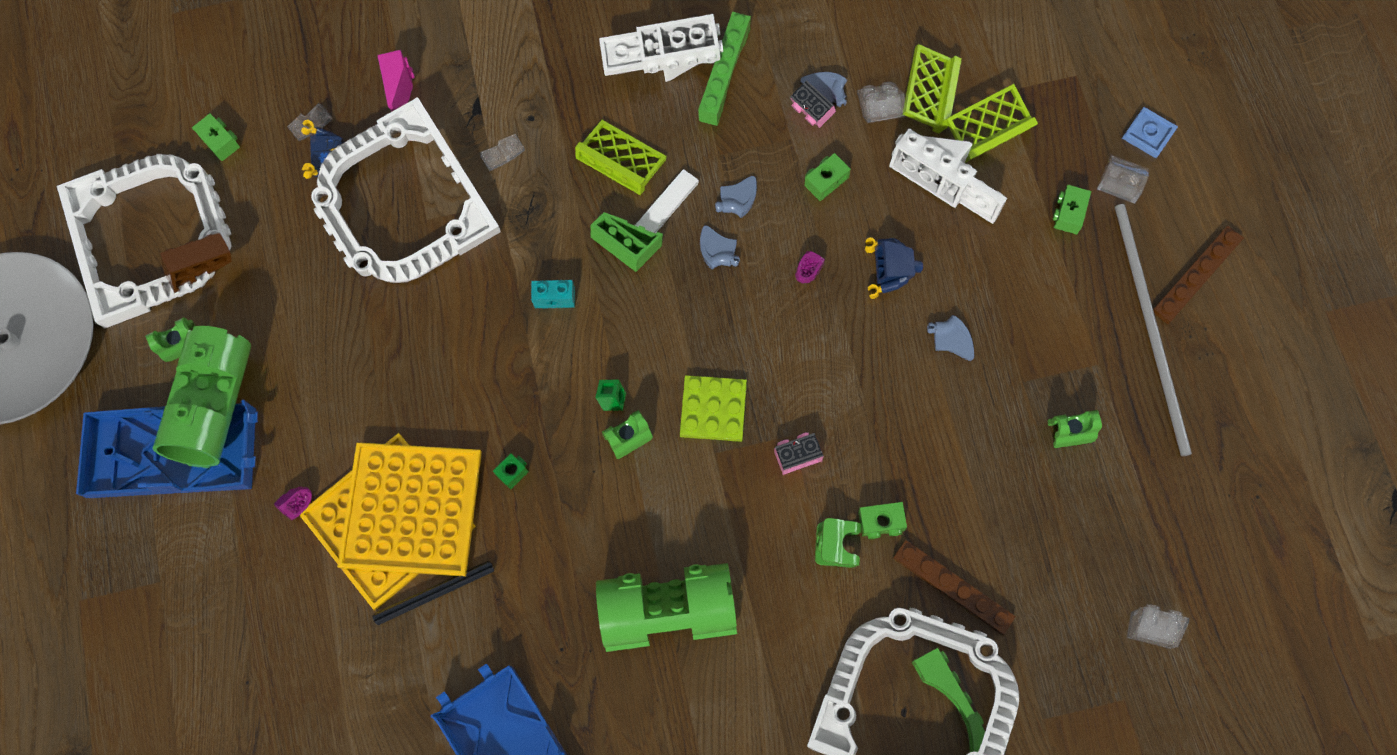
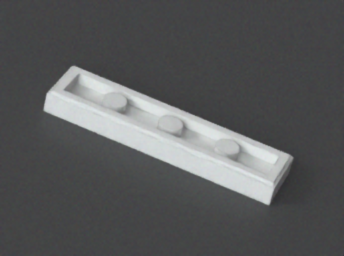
(668, 202)

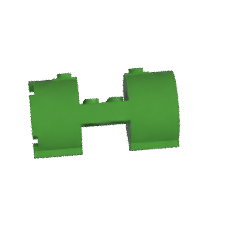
(202, 397)
(634, 611)

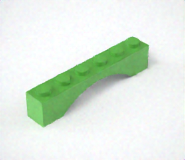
(717, 87)
(936, 673)

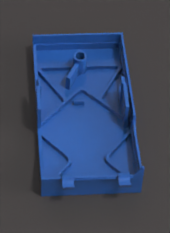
(121, 460)
(496, 719)

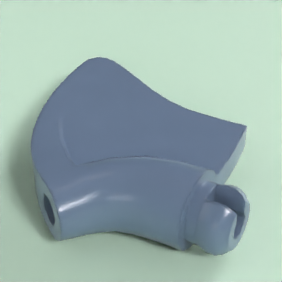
(829, 85)
(738, 197)
(717, 249)
(952, 337)

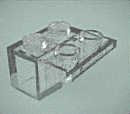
(881, 102)
(1123, 179)
(1157, 627)

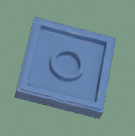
(1150, 132)

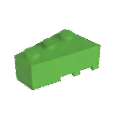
(625, 241)

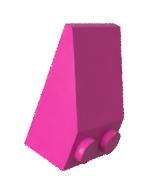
(396, 78)

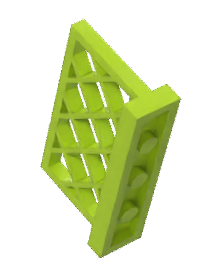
(945, 92)
(1003, 134)
(608, 166)

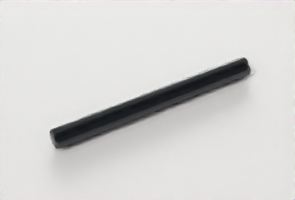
(432, 593)

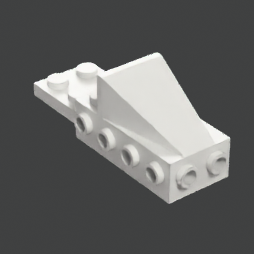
(663, 46)
(945, 162)

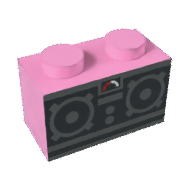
(812, 104)
(798, 453)

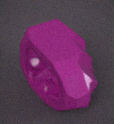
(809, 267)
(294, 502)

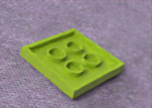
(713, 408)

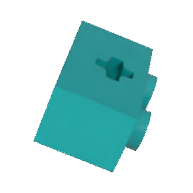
(553, 294)

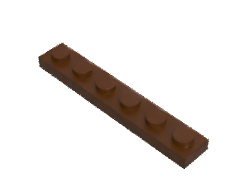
(1197, 275)
(954, 587)

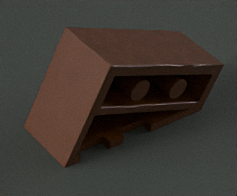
(194, 259)

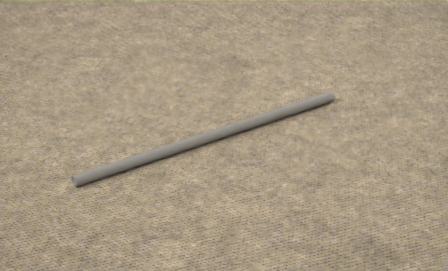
(1153, 331)

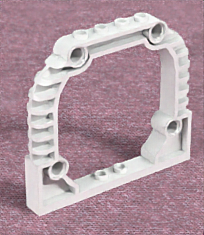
(414, 125)
(88, 193)
(834, 735)

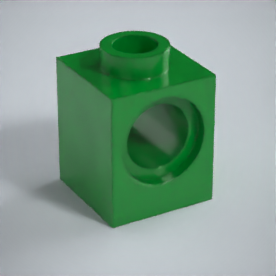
(611, 395)
(511, 480)

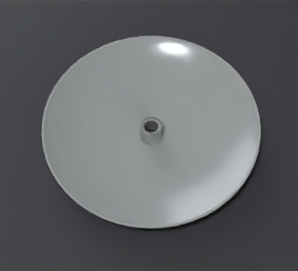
(46, 329)

